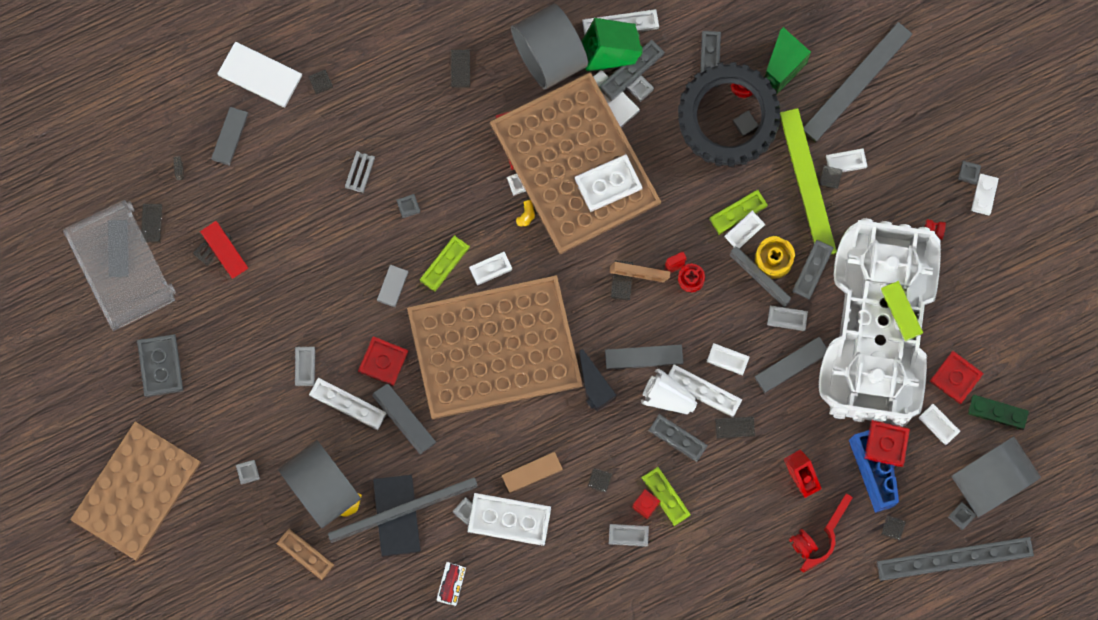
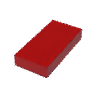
(675, 262)

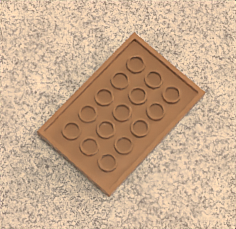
(135, 491)

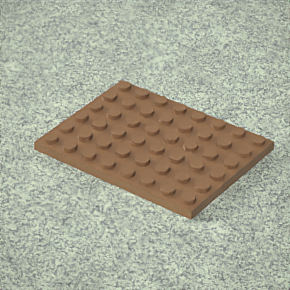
(560, 139)
(494, 347)

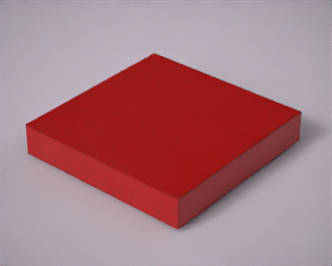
(383, 361)
(956, 377)
(887, 443)

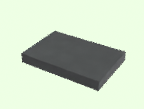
(160, 365)

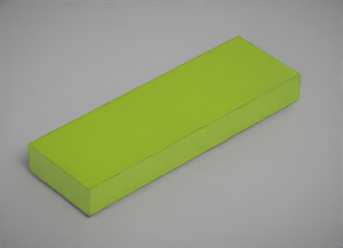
(738, 211)
(444, 263)
(901, 311)
(665, 493)

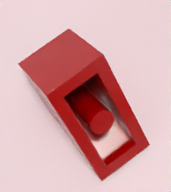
(802, 473)

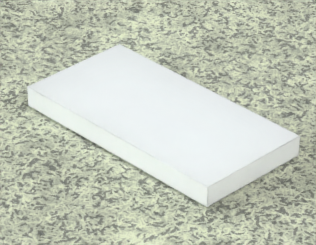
(260, 74)
(509, 519)

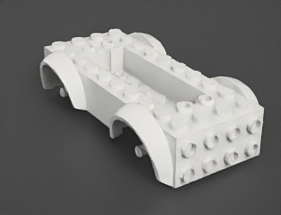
(856, 373)

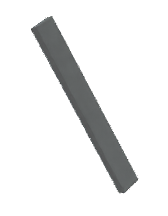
(857, 82)
(402, 510)
(954, 558)

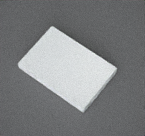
(621, 106)
(608, 183)

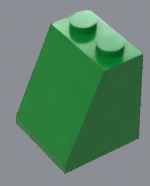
(611, 44)
(786, 60)

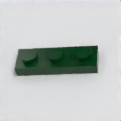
(998, 412)

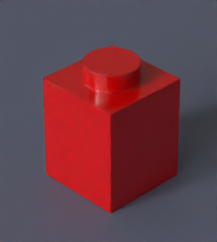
(646, 504)

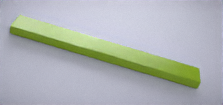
(806, 177)

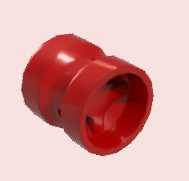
(940, 228)

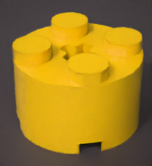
(779, 248)

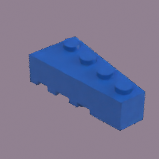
(877, 476)

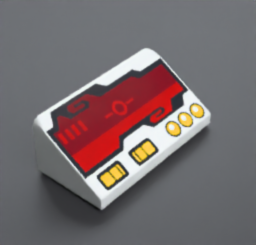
(451, 584)

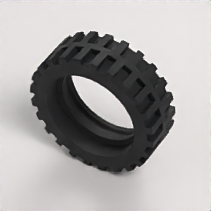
(736, 75)

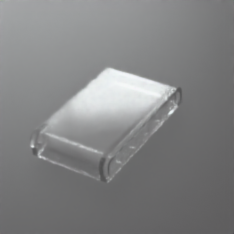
(119, 264)

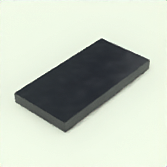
(399, 534)

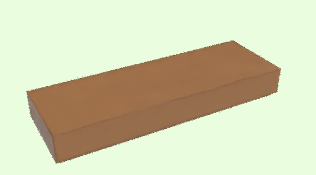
(639, 272)
(532, 472)
(305, 554)

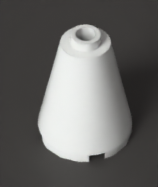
(668, 394)

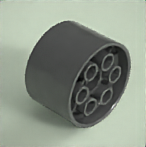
(549, 46)
(996, 476)
(319, 484)

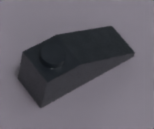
(596, 387)

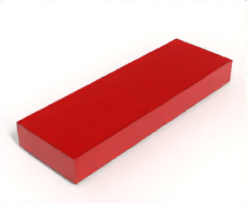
(224, 249)

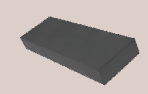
(710, 49)
(229, 136)
(813, 269)
(678, 438)

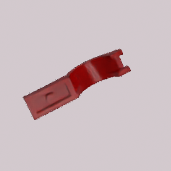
(810, 563)

